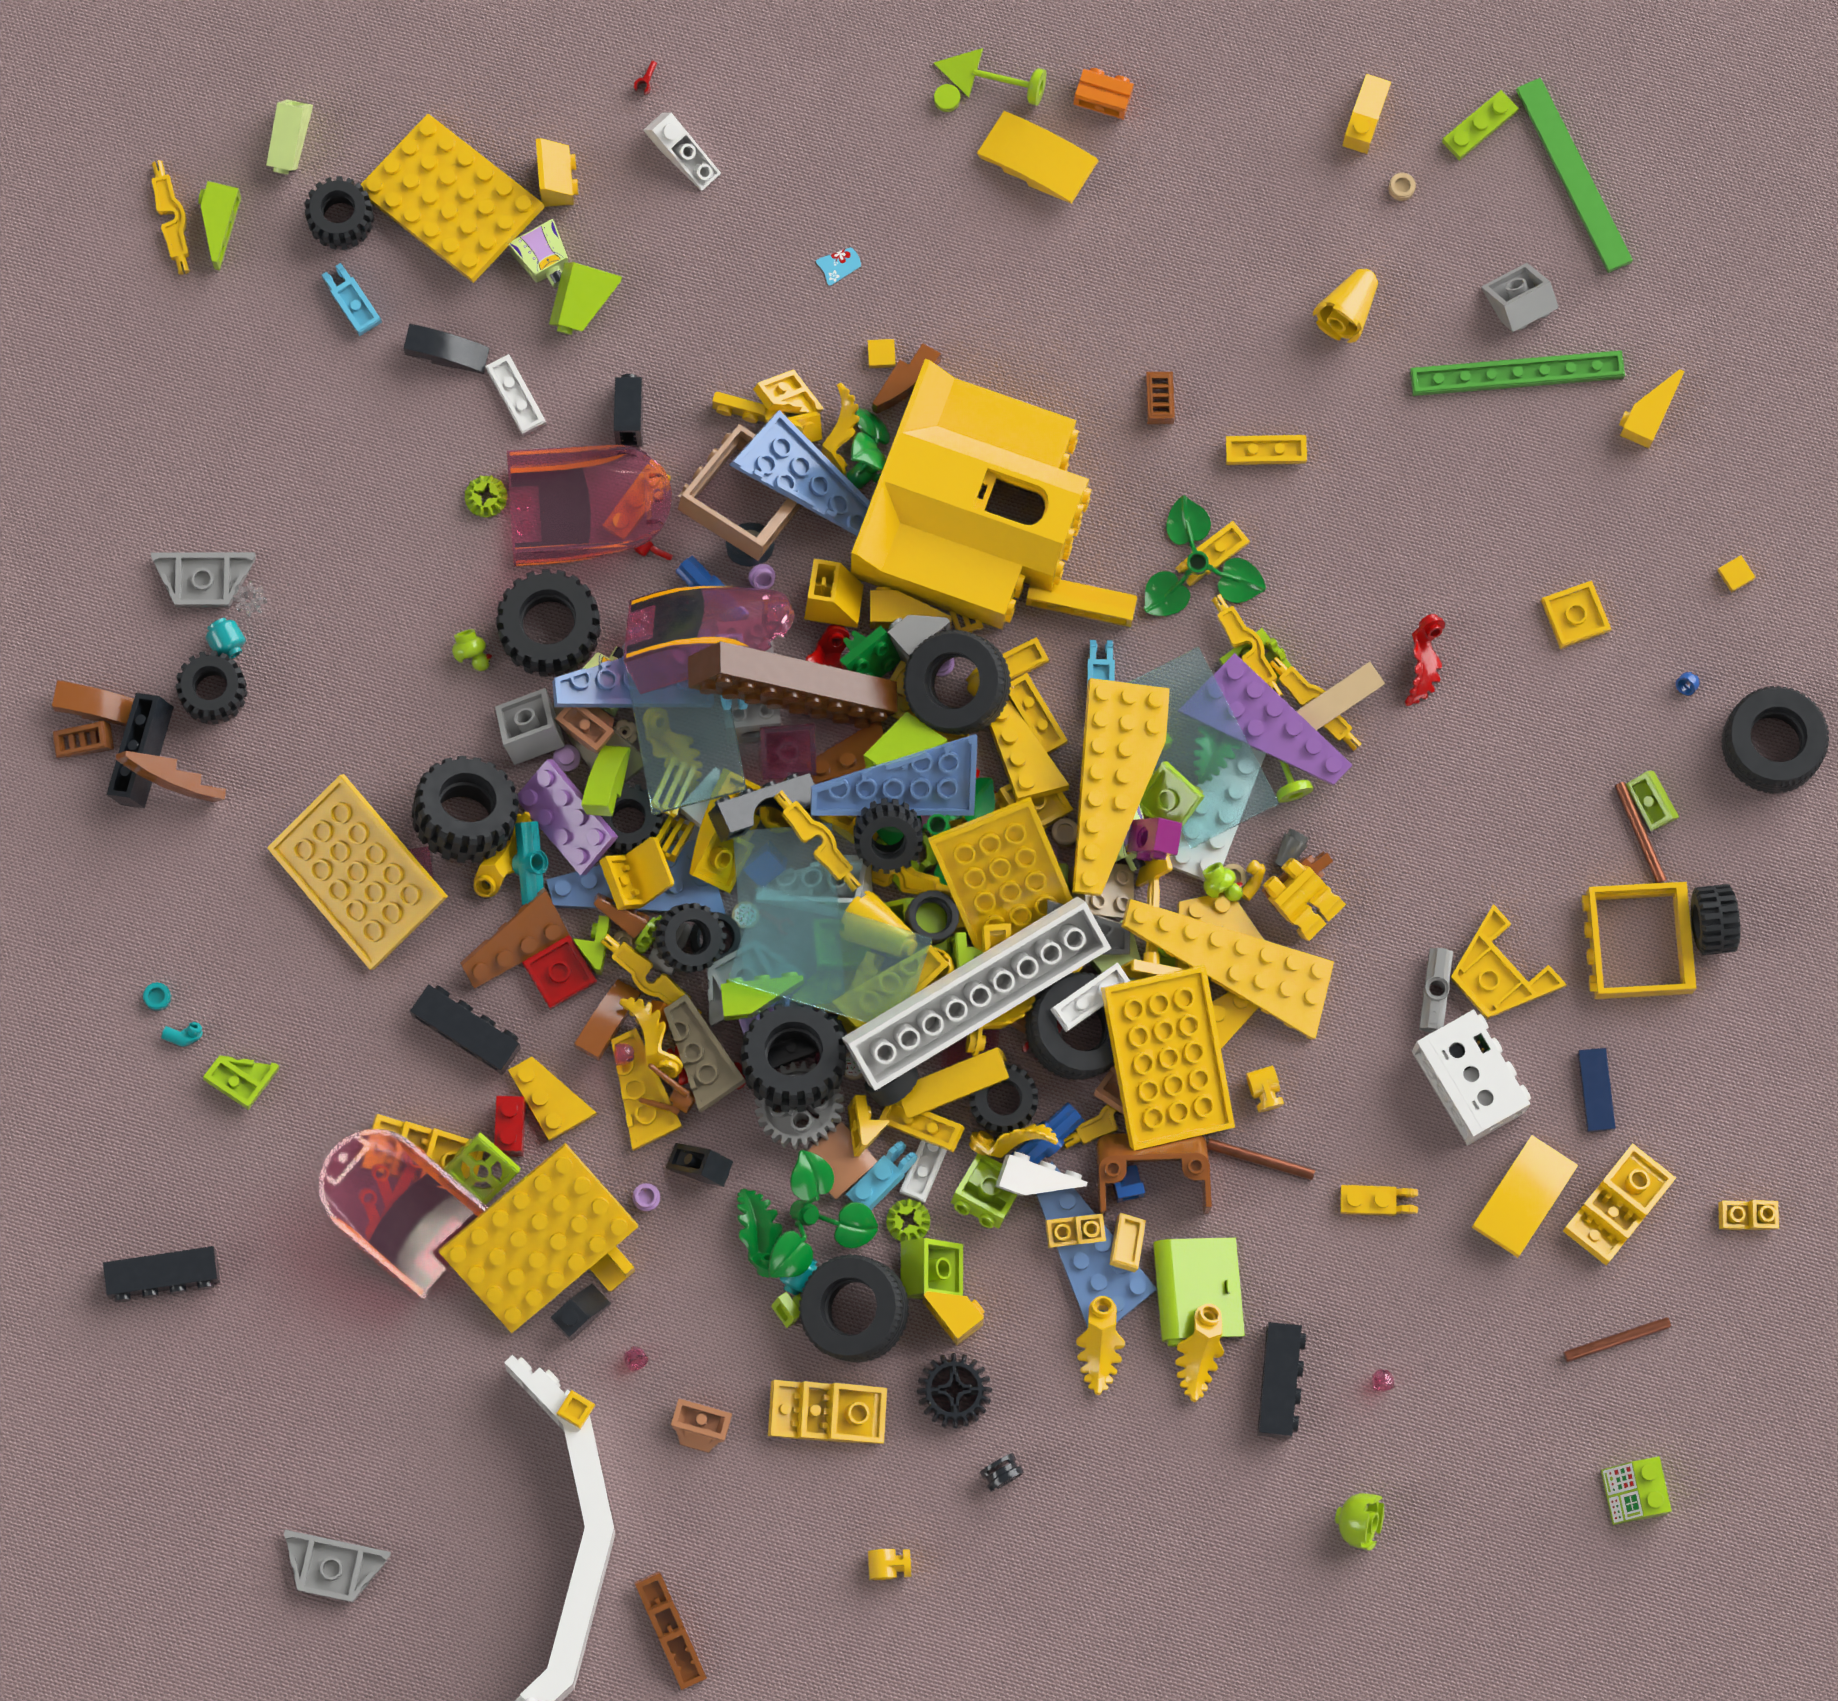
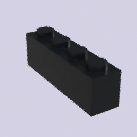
(145, 735)
(465, 1029)
(161, 1273)
(1279, 1380)

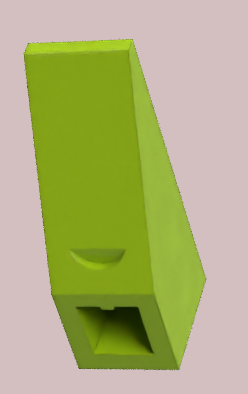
(744, 1001)

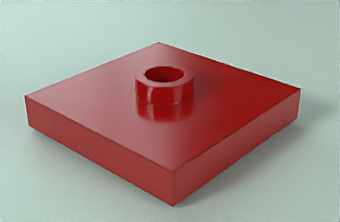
(559, 972)

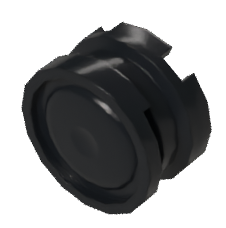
(1004, 1474)

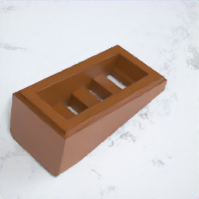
(1160, 417)
(105, 735)
(629, 920)

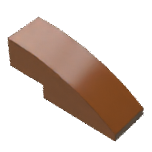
(903, 379)
(91, 703)
(605, 1021)

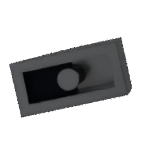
(699, 1164)
(580, 1311)

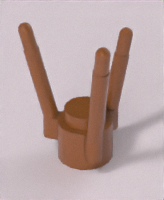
(681, 1097)

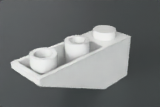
(681, 150)
(1027, 1178)

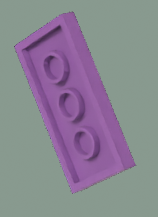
(558, 809)

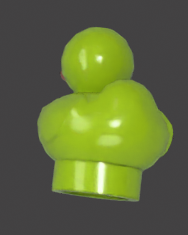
(469, 646)
(1221, 880)

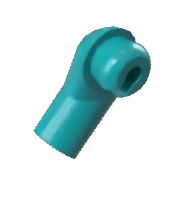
(184, 1037)

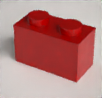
(510, 1125)

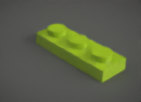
(1480, 125)

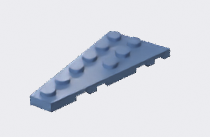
(797, 469)
(594, 687)
(928, 781)
(580, 890)
(1088, 1263)

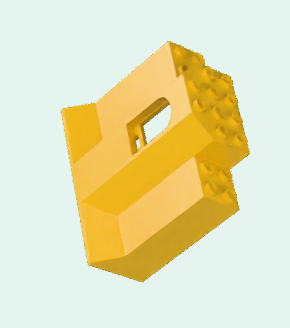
(925, 518)

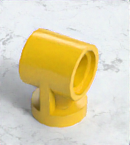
(1263, 1085)
(885, 1564)

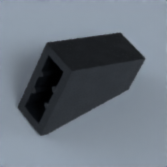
(628, 410)

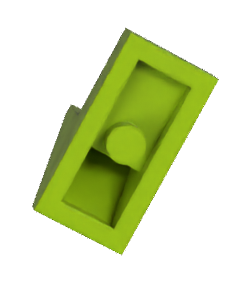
(595, 951)

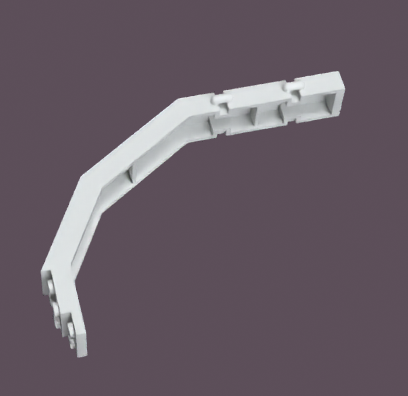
(595, 1546)

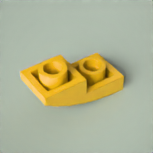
(1748, 1215)
(1075, 1230)

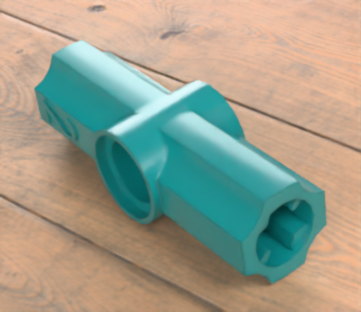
(529, 860)

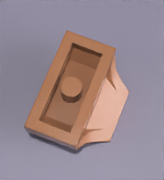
(587, 725)
(700, 1425)

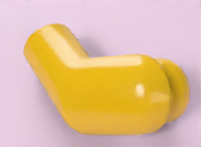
(1255, 881)

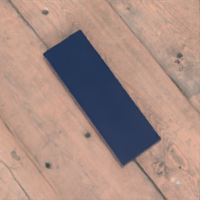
(1596, 1090)

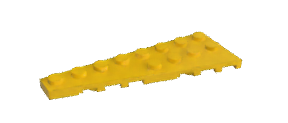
(1264, 973)

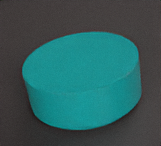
(157, 996)

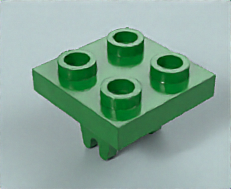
(870, 654)

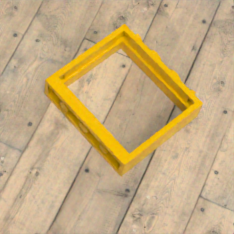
(1683, 934)

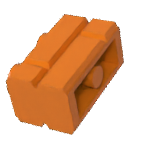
(1103, 93)

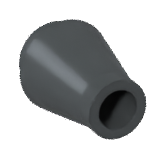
(1291, 846)

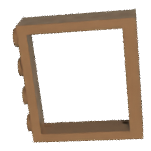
(716, 522)

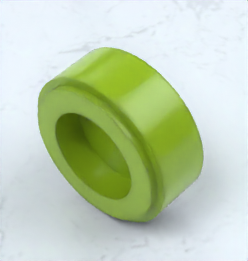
(947, 98)

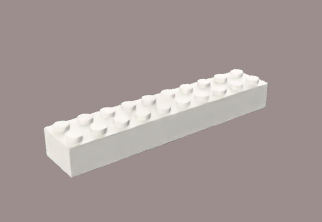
(976, 993)

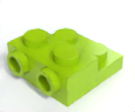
(980, 1196)

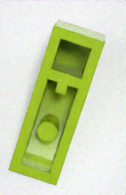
(219, 209)

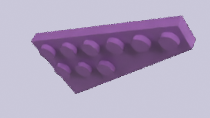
(1275, 726)

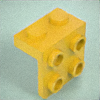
(638, 875)

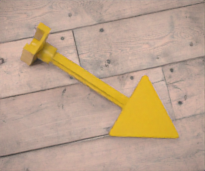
(1151, 958)

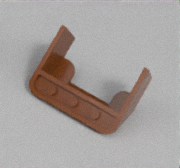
(1115, 1151)

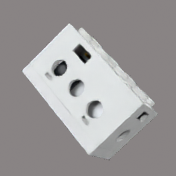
(1471, 1076)

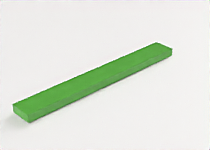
(1574, 175)
(1517, 373)

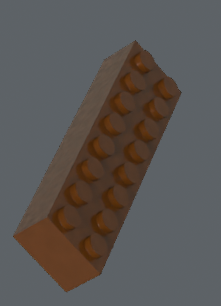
(792, 684)

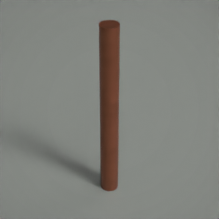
(1640, 832)
(1260, 1159)
(1617, 1339)

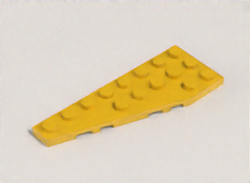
(1120, 750)

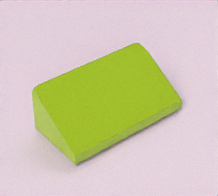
(1652, 800)

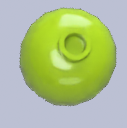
(1360, 1519)

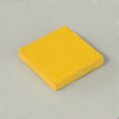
(1575, 614)

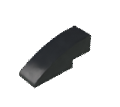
(445, 349)

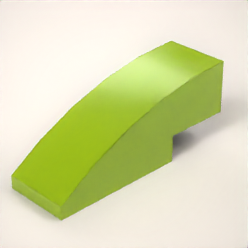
(606, 781)

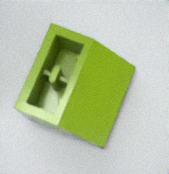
(929, 917)

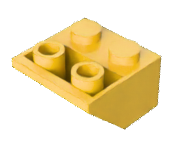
(833, 594)

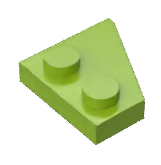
(240, 1079)

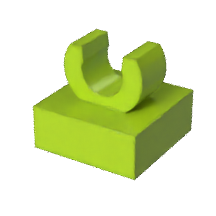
(787, 1308)

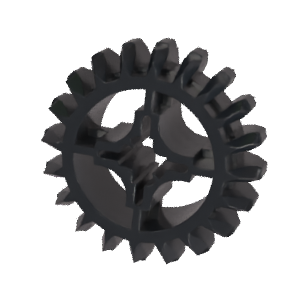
(940, 1391)

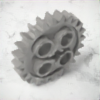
(784, 1124)

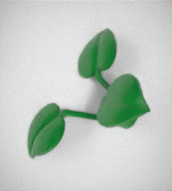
(865, 449)
(1167, 595)
(939, 823)
(854, 1229)

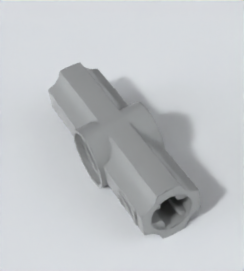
(1438, 974)

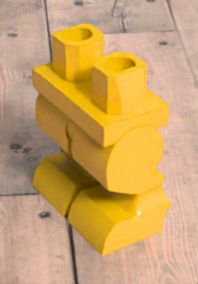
(1298, 890)

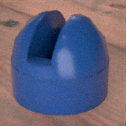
(1681, 683)

